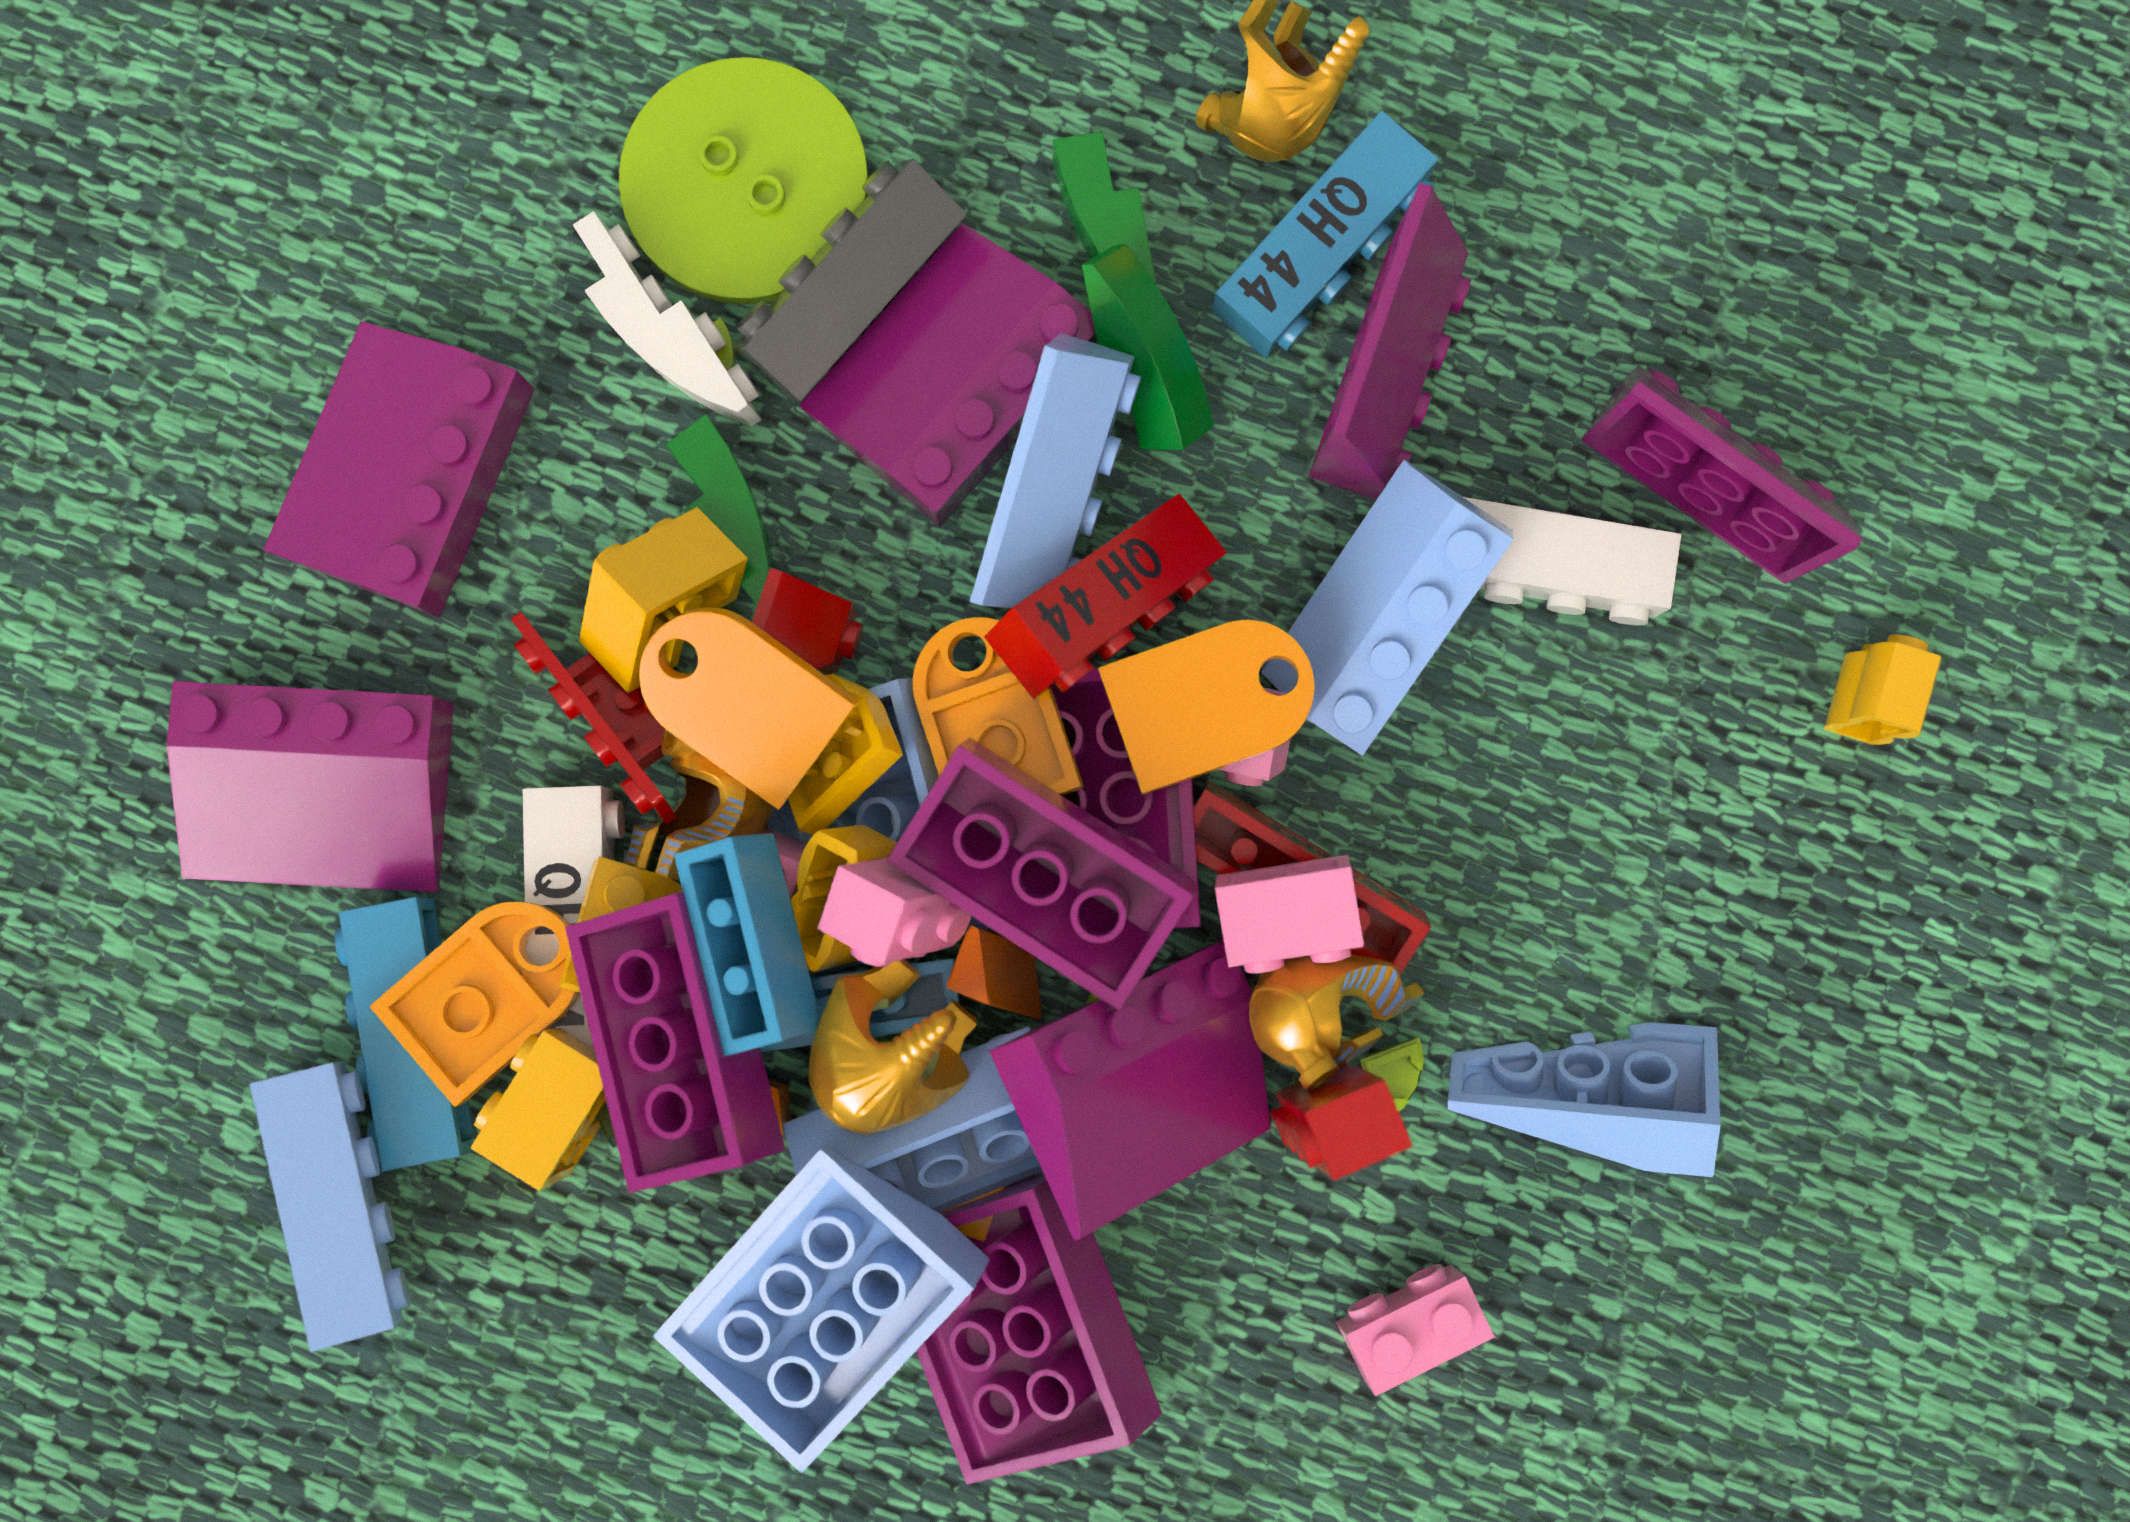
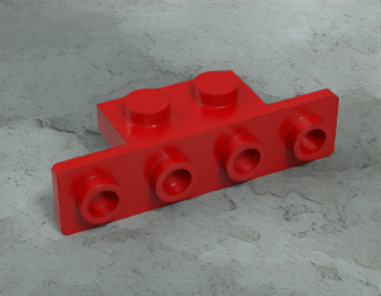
(620, 720)

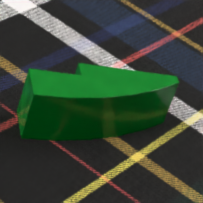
(1096, 211)
(1136, 320)
(726, 498)

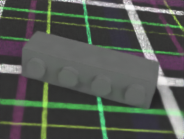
(848, 279)

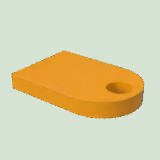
(1202, 701)
(747, 702)
(990, 709)
(478, 998)

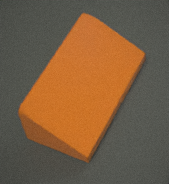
(996, 973)

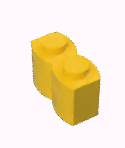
(1884, 691)
(815, 878)

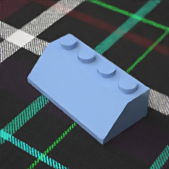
(1055, 468)
(1390, 602)
(943, 1156)
(329, 1204)

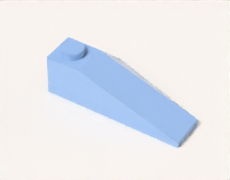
(1624, 1100)

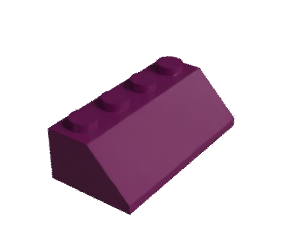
(1043, 872)
(666, 1084)

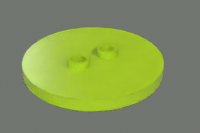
(738, 175)

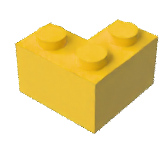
(649, 582)
(545, 1112)

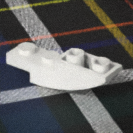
(663, 333)

